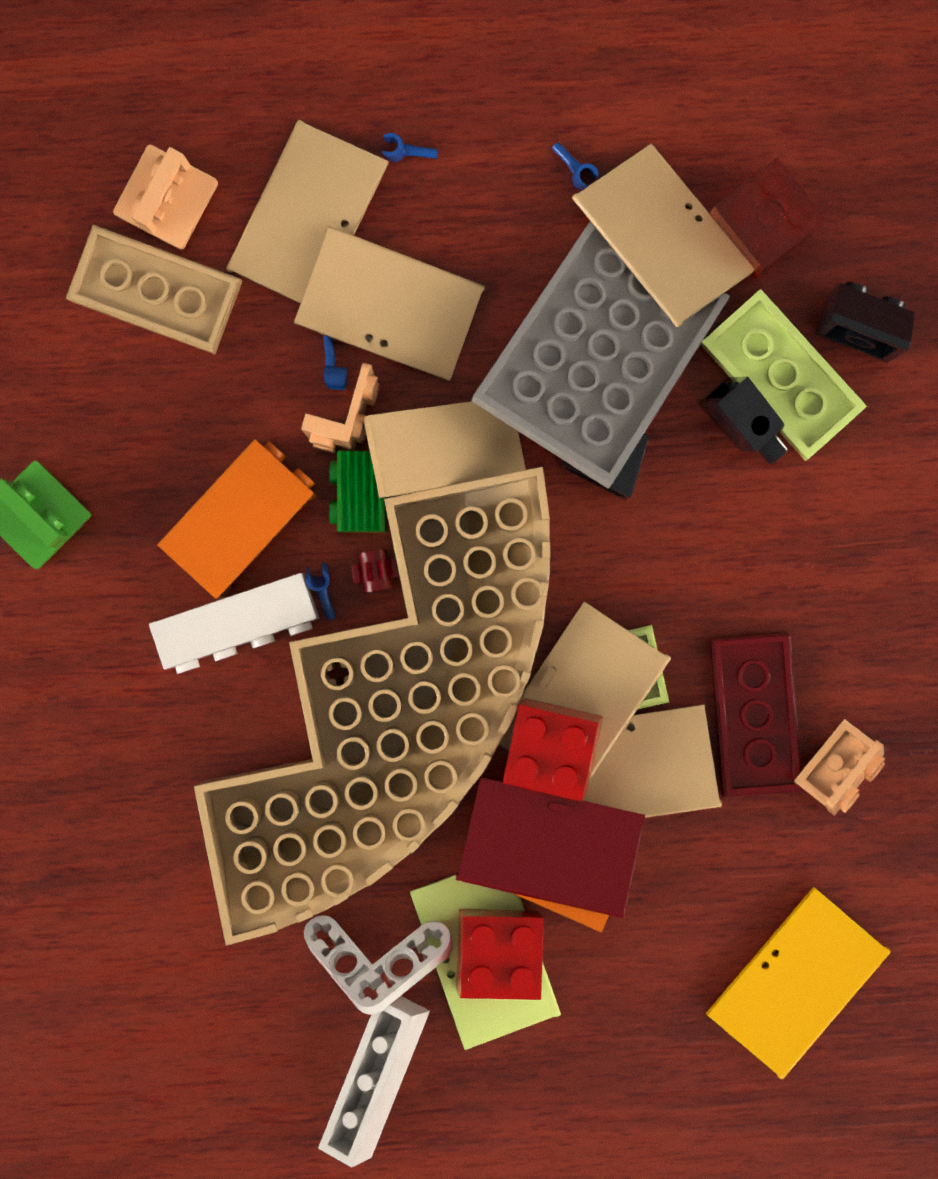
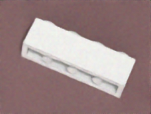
(233, 622)
(373, 1082)

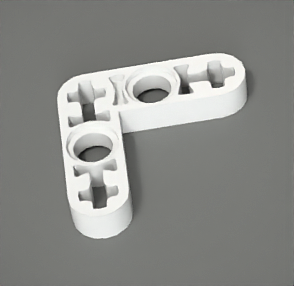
(369, 975)

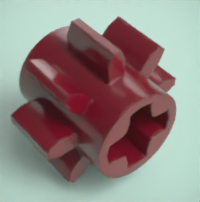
(375, 571)

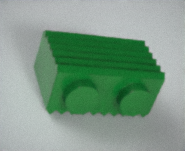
(358, 501)

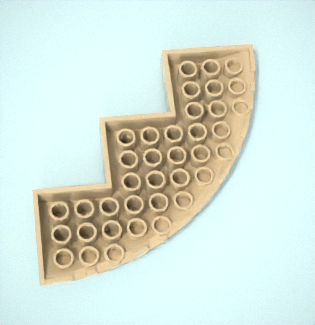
(408, 722)

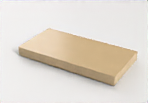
(154, 289)
(439, 447)

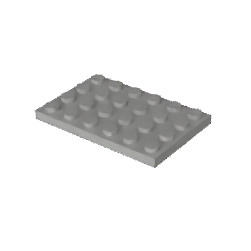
(592, 361)

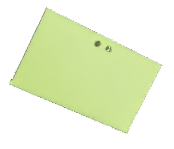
(477, 1018)

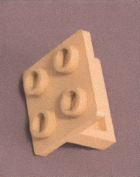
(165, 196)
(841, 767)

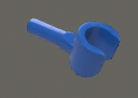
(406, 149)
(575, 166)
(334, 376)
(321, 585)

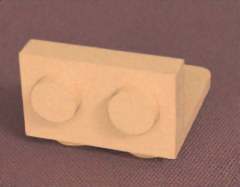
(328, 434)

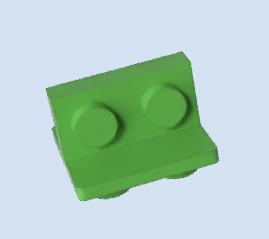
(38, 514)

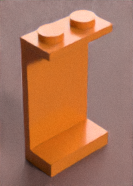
(237, 518)

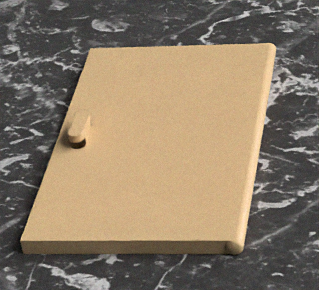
(311, 187)
(659, 239)
(393, 299)
(596, 672)
(659, 765)

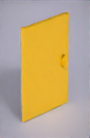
(803, 987)

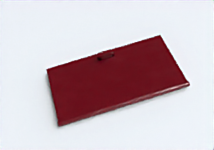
(560, 855)

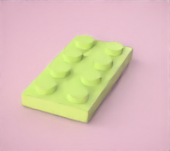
(787, 372)

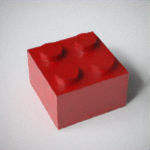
(552, 749)
(500, 954)

